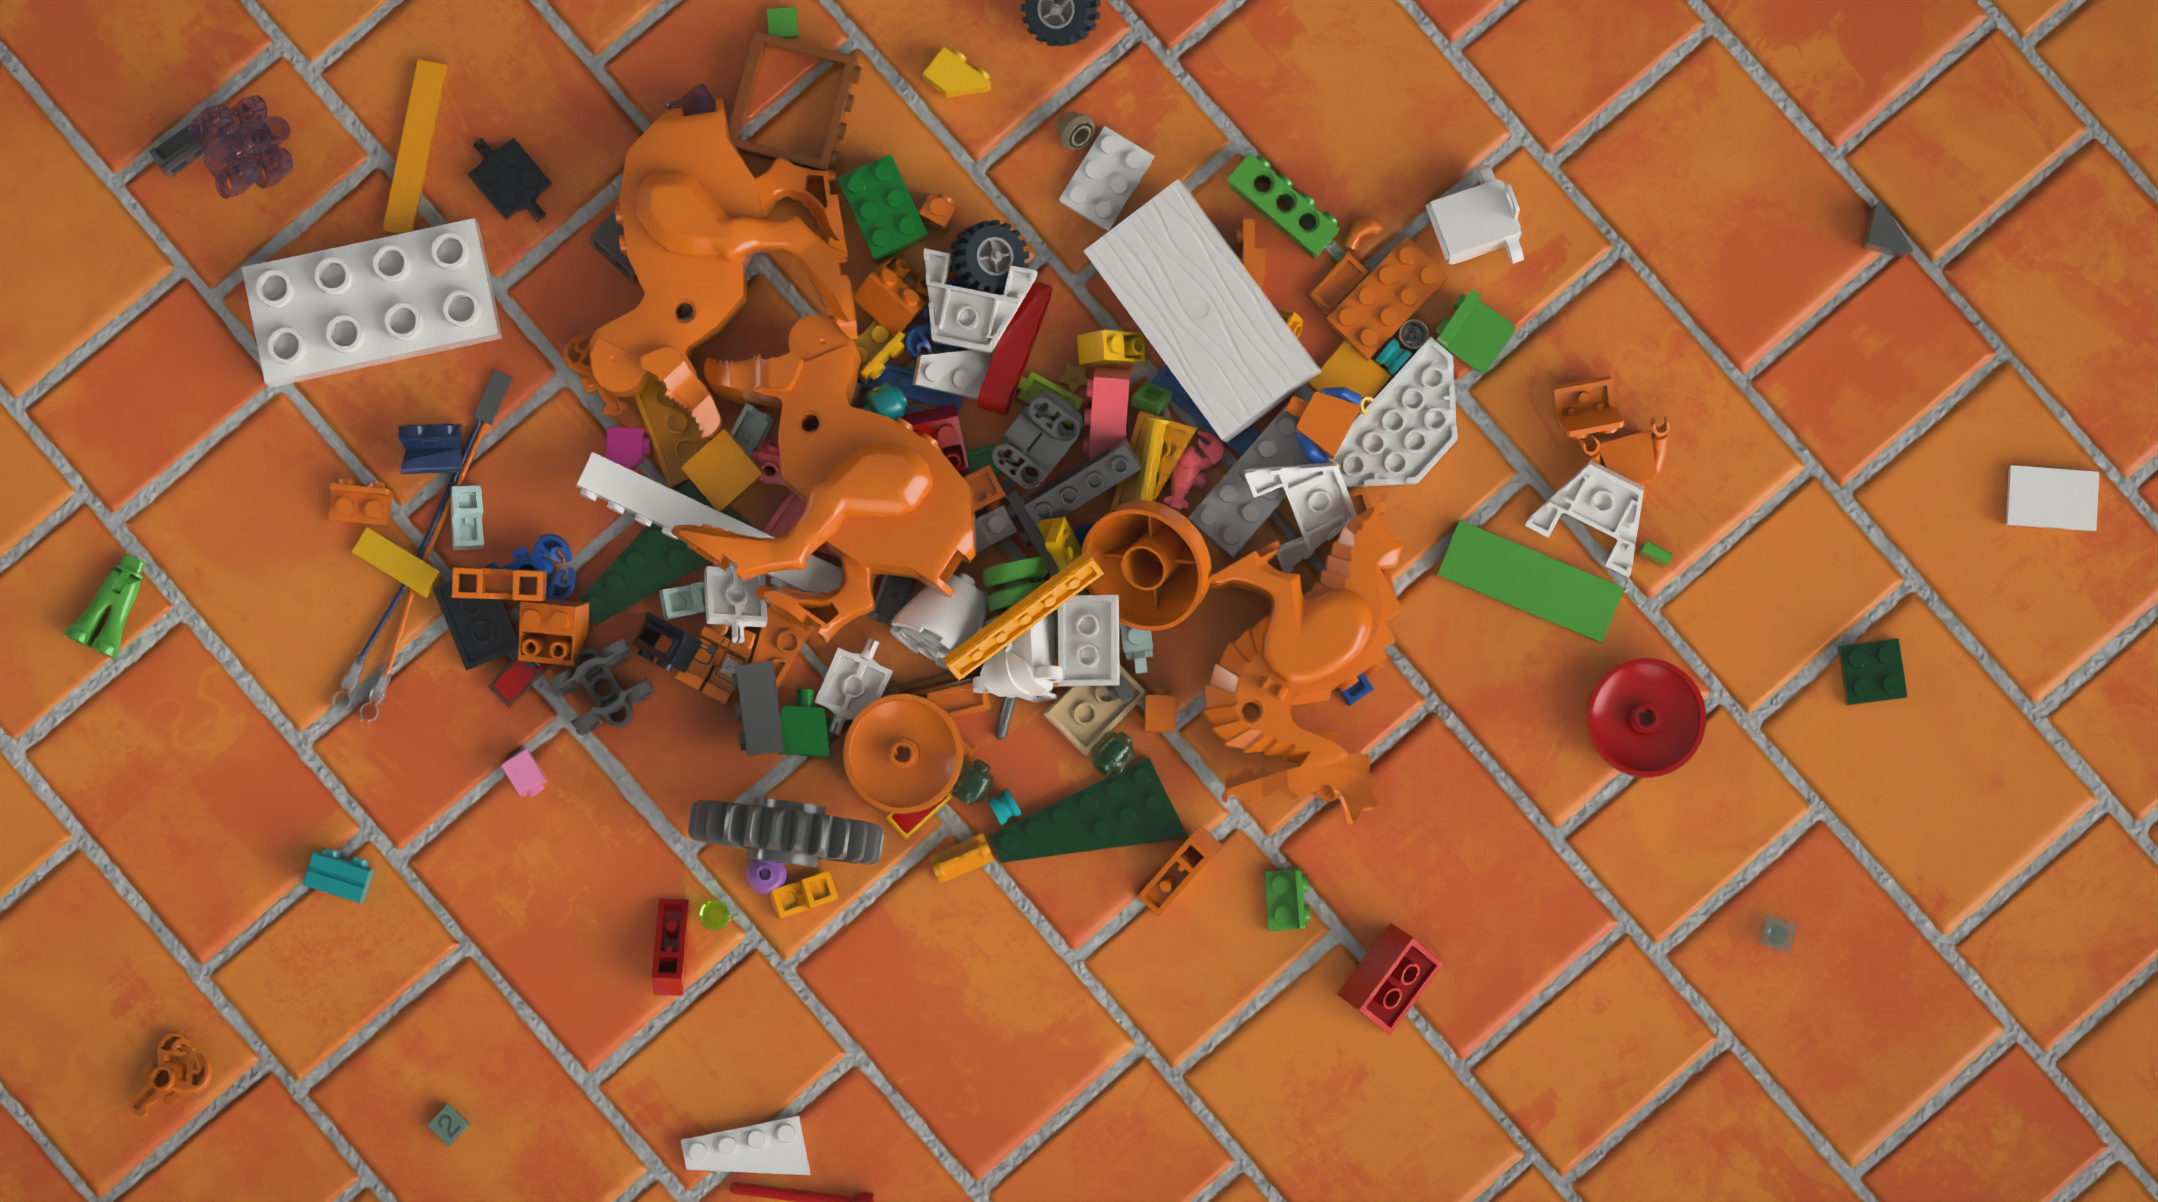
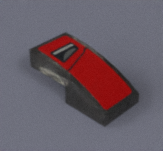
(517, 680)

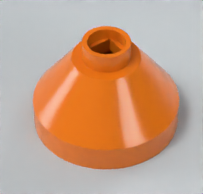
(1151, 562)

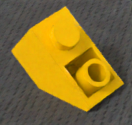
(954, 77)
(1111, 348)

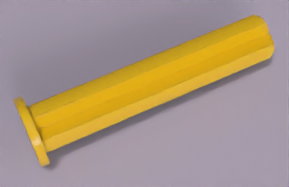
(1151, 458)

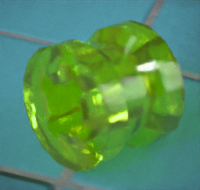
(711, 912)

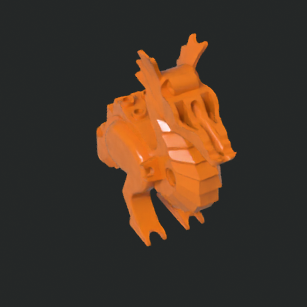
(1299, 658)

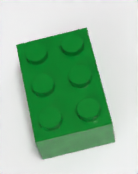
(883, 208)

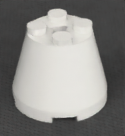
(941, 623)

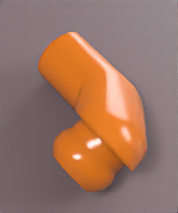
(1359, 228)

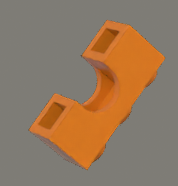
(499, 584)

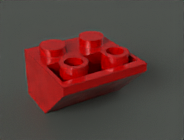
(945, 428)

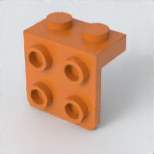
(1586, 407)

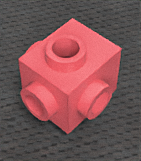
(769, 461)

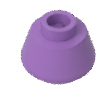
(766, 883)

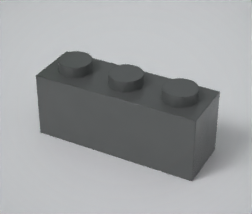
(758, 709)

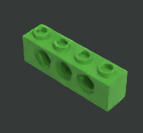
(1311, 241)

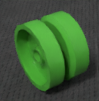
(1015, 579)

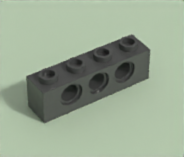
(1083, 482)

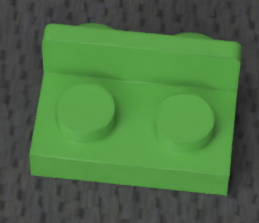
(1285, 899)

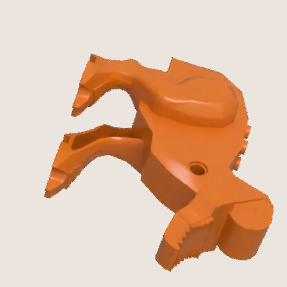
(690, 234)
(866, 481)

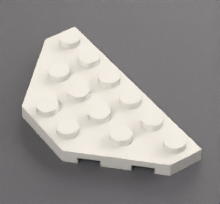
(1407, 424)

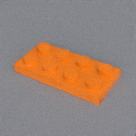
(1386, 298)

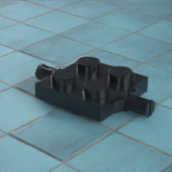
(509, 179)

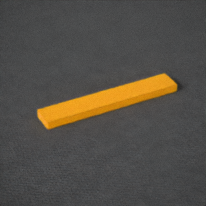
(415, 147)
(1022, 616)

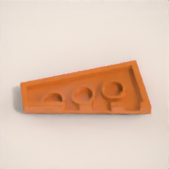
(779, 643)

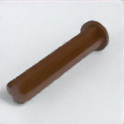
(934, 683)

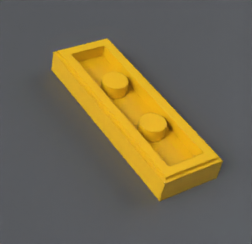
(396, 562)

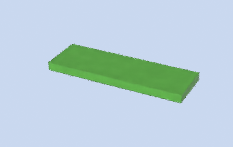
(1530, 581)

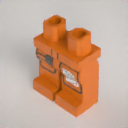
(719, 653)

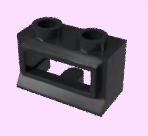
(681, 650)

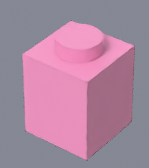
(525, 774)

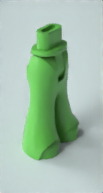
(119, 593)

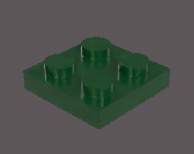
(1872, 672)

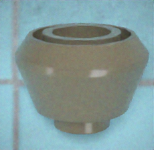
(1075, 130)

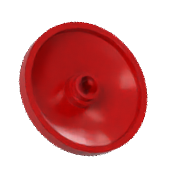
(1646, 718)

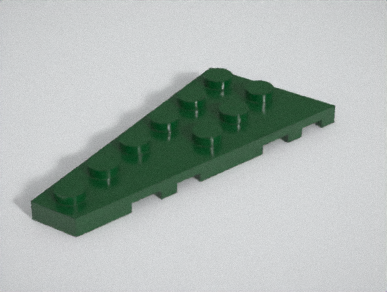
(646, 566)
(1106, 815)

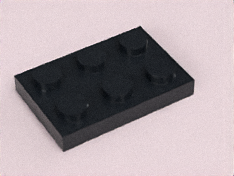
(478, 626)

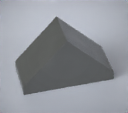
(1884, 234)

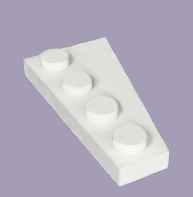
(757, 1148)

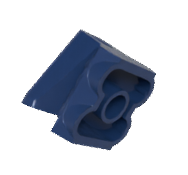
(431, 448)

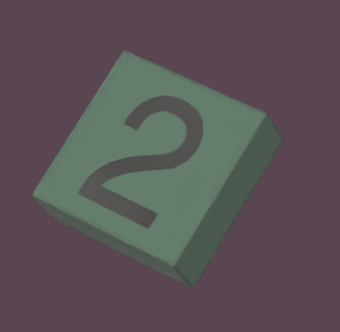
(448, 1124)

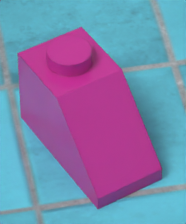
(627, 446)

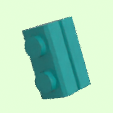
(339, 876)

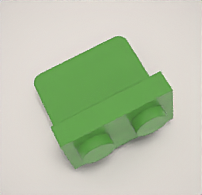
(1474, 332)

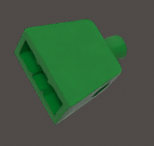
(805, 727)

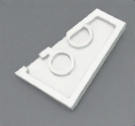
(953, 372)

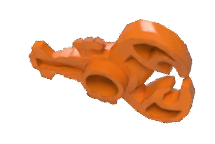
(574, 360)
(171, 1075)

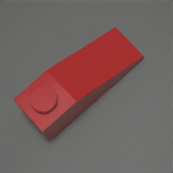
(670, 947)

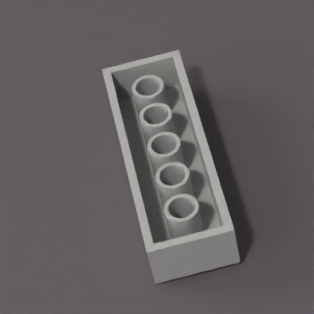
(1230, 511)

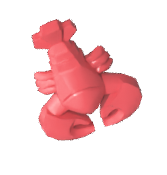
(1188, 469)

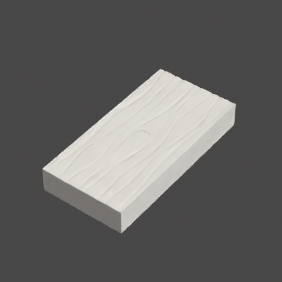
(1202, 311)

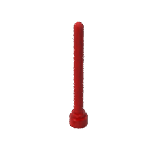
(795, 1195)

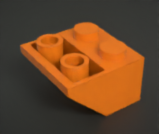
(894, 294)
(552, 631)

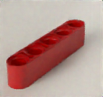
(1014, 351)

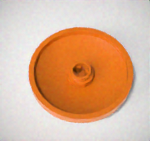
(903, 753)

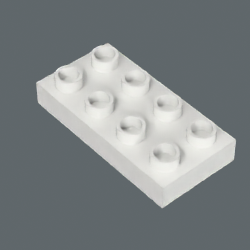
(372, 302)

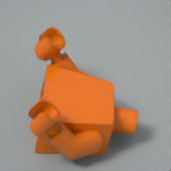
(1632, 456)

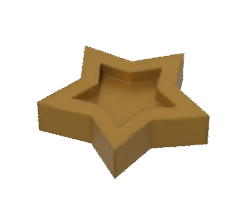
(1073, 377)

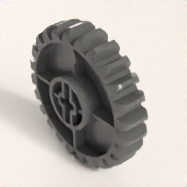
(786, 832)

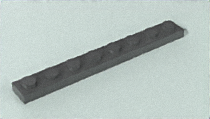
(1032, 536)

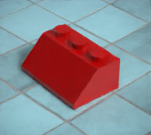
(1390, 978)

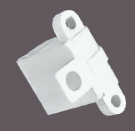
(1478, 220)
(1023, 666)

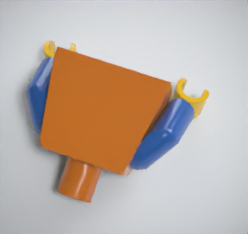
(1326, 420)

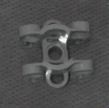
(1038, 438)
(618, 698)

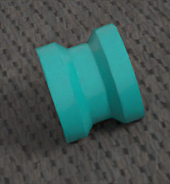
(1393, 357)
(1004, 806)

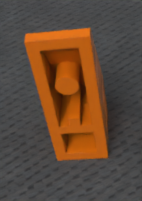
(1179, 870)

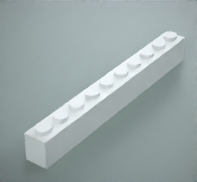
(668, 508)

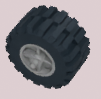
(1060, 20)
(985, 255)

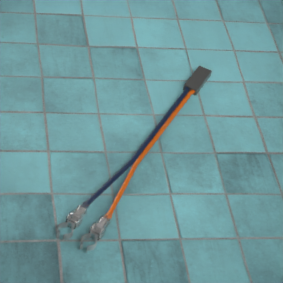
(486, 412)

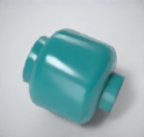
(886, 401)

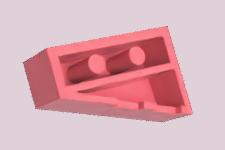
(1109, 408)

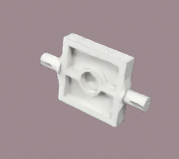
(733, 601)
(852, 684)

